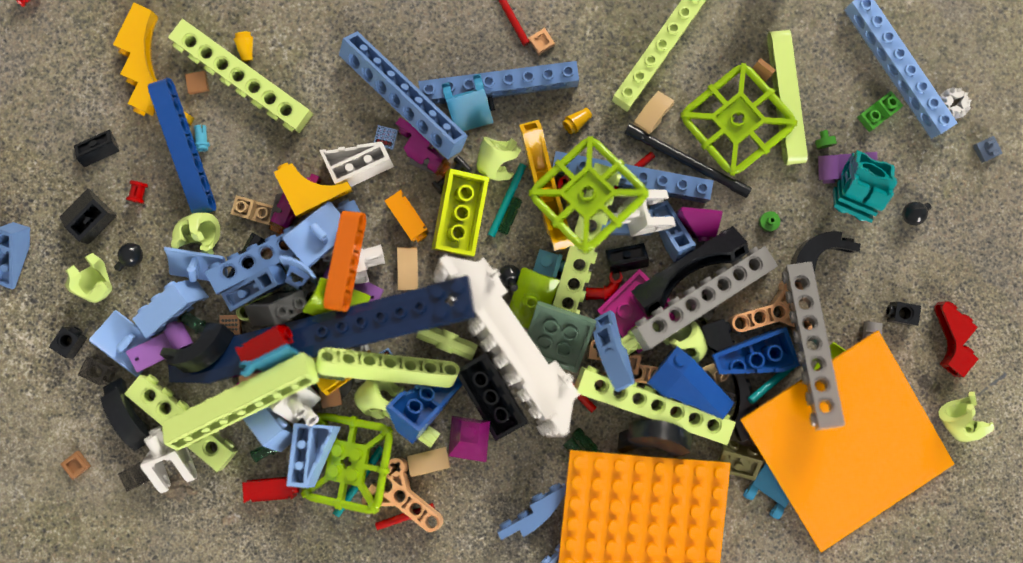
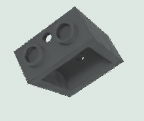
(275, 307)

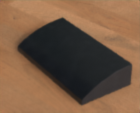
(491, 396)

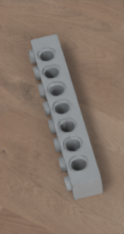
(762, 264)
(805, 274)

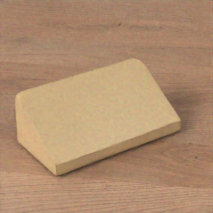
(428, 461)

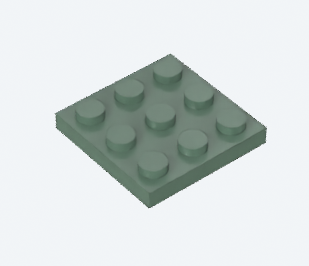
(560, 335)

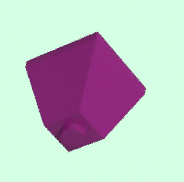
(700, 222)
(469, 438)

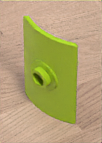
(531, 289)
(315, 304)

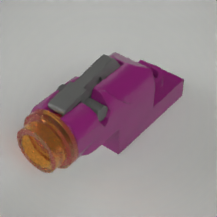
(420, 151)
(282, 213)

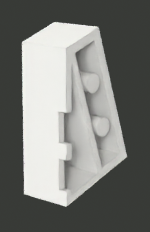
(356, 163)

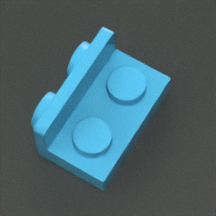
(548, 263)

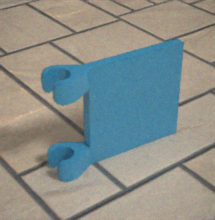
(469, 108)
(268, 360)
(769, 486)

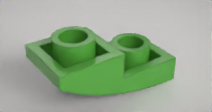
(880, 111)

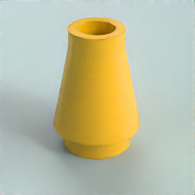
(244, 45)
(576, 121)

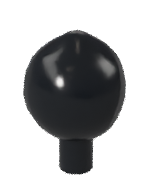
(915, 213)
(129, 256)
(509, 276)

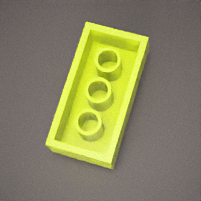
(460, 213)

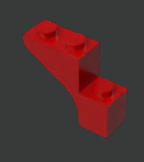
(957, 331)

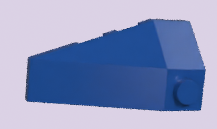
(760, 354)
(687, 382)
(418, 407)

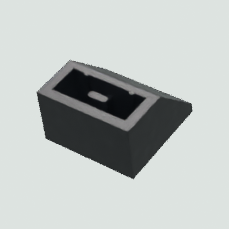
(87, 217)

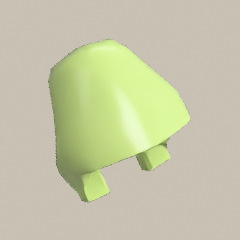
(493, 155)
(199, 229)
(91, 282)
(690, 340)
(371, 401)
(958, 417)

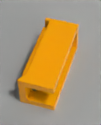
(407, 216)

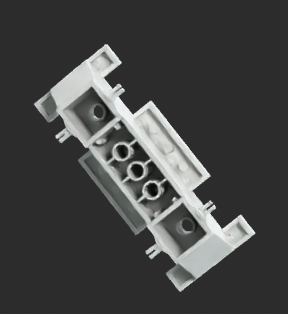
(540, 384)

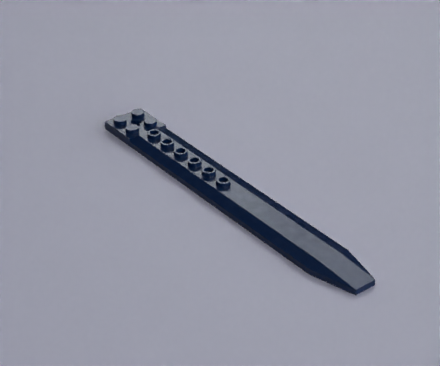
(357, 327)

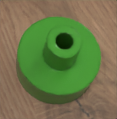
(826, 140)
(769, 221)

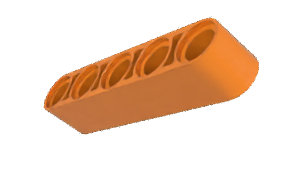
(344, 261)

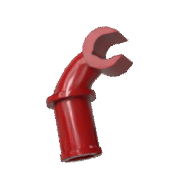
(606, 292)

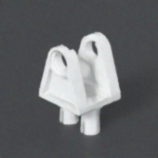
(640, 221)
(368, 258)
(298, 406)
(154, 467)

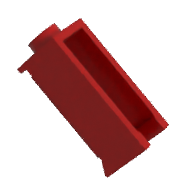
(265, 343)
(268, 489)

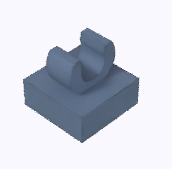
(987, 149)

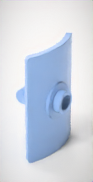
(314, 235)
(191, 263)
(297, 267)
(118, 336)

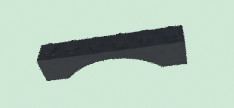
(723, 248)
(717, 339)

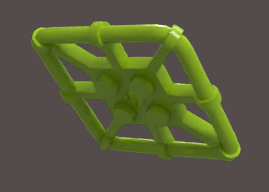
(738, 106)
(588, 207)
(356, 472)

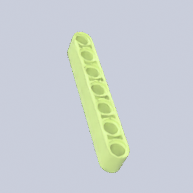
(786, 87)
(386, 367)

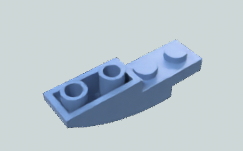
(612, 353)
(542, 508)

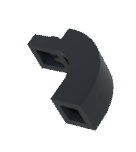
(814, 246)
(203, 352)
(122, 415)
(655, 434)

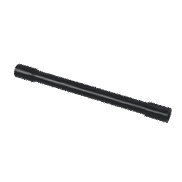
(734, 185)

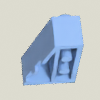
(168, 306)
(270, 429)
(309, 453)

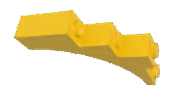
(135, 44)
(539, 165)

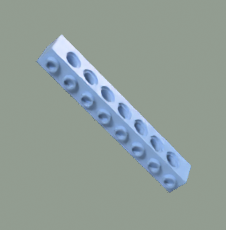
(900, 66)

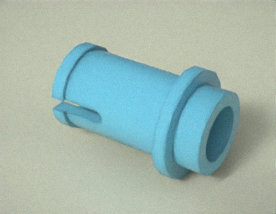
(201, 138)

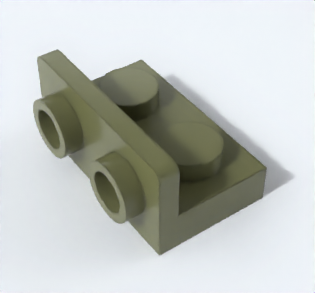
(744, 460)

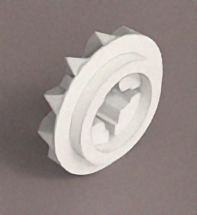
(963, 106)

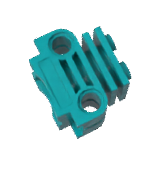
(864, 187)

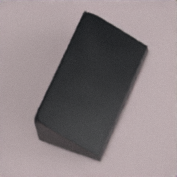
(96, 148)
(627, 258)

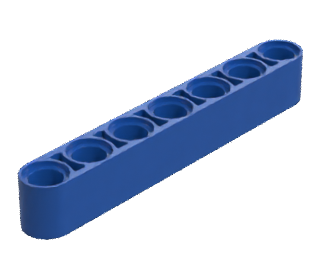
(182, 146)

